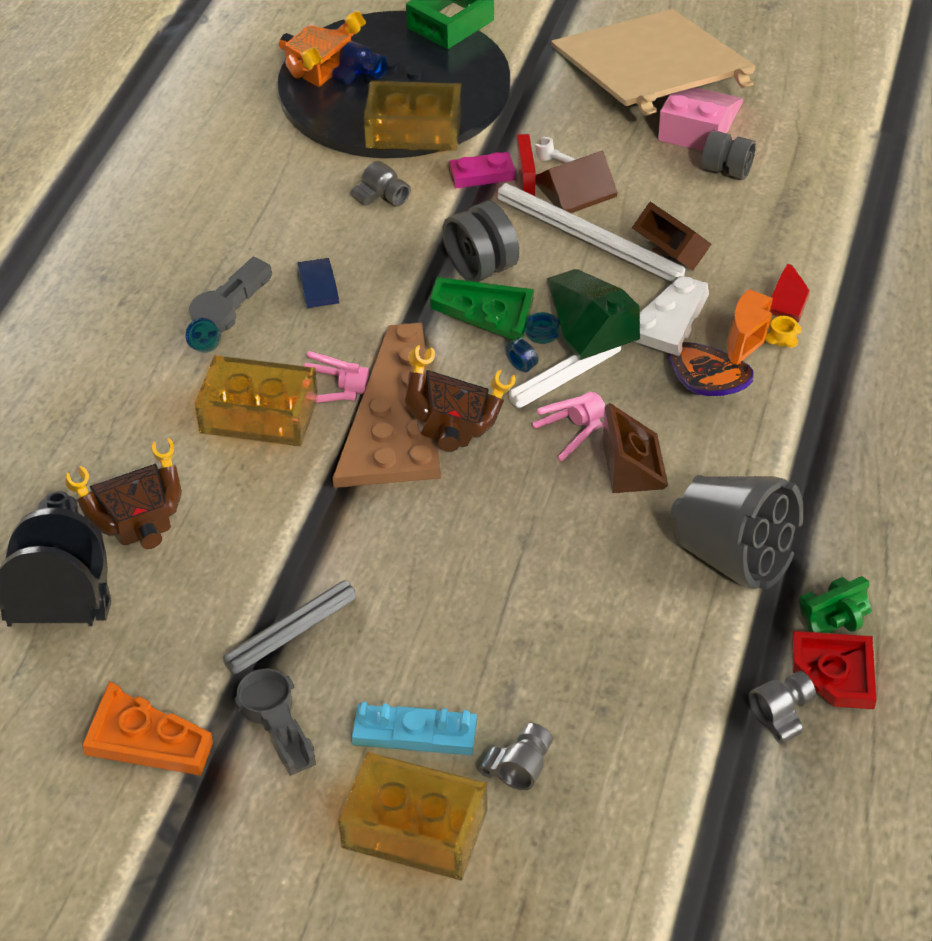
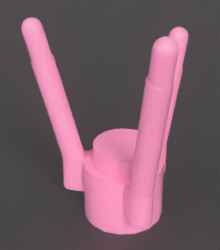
(351, 377)
(583, 410)

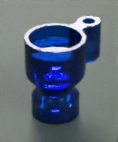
(357, 60)

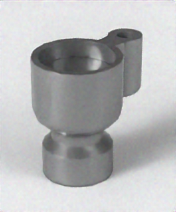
(381, 181)
(775, 704)
(521, 761)

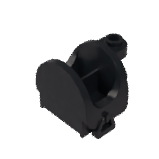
(55, 567)

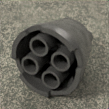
(740, 525)

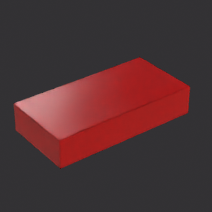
(526, 163)

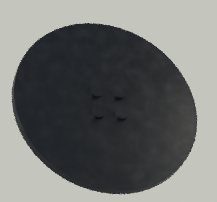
(337, 110)

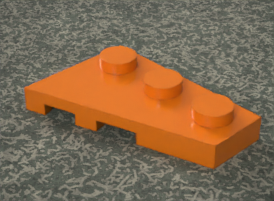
(139, 734)

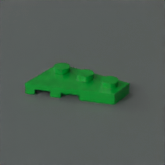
(485, 305)

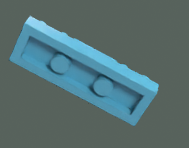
(414, 729)

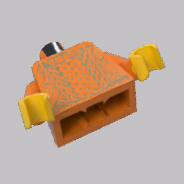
(317, 50)

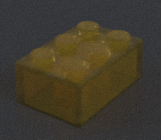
(413, 115)
(257, 400)
(413, 815)

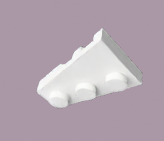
(670, 315)

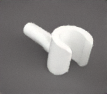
(547, 152)

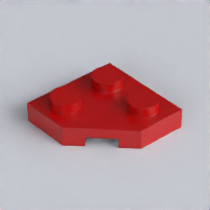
(838, 667)

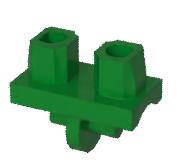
(840, 606)

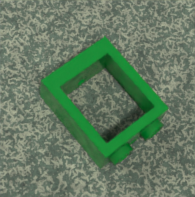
(448, 31)

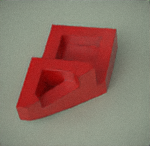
(789, 294)

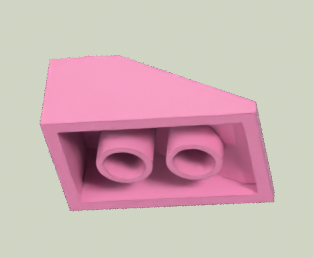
(693, 114)

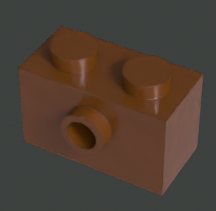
(671, 236)

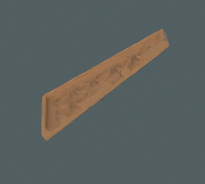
(385, 434)

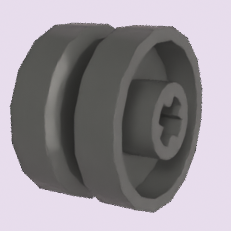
(481, 241)

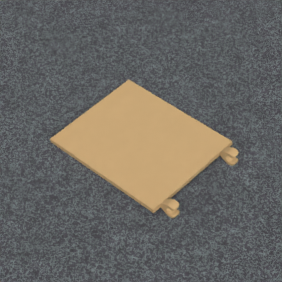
(653, 58)

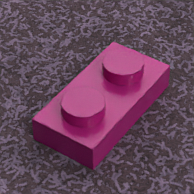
(482, 170)

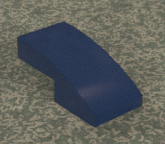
(318, 282)

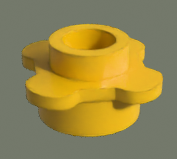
(783, 332)

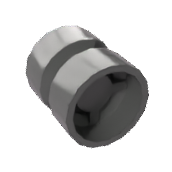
(728, 154)

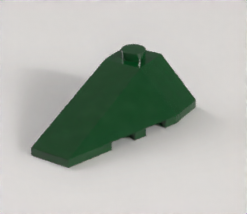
(593, 313)

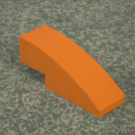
(748, 325)

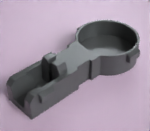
(223, 302)
(267, 700)

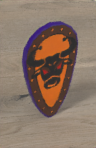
(709, 371)

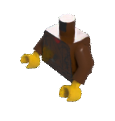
(451, 407)
(132, 504)

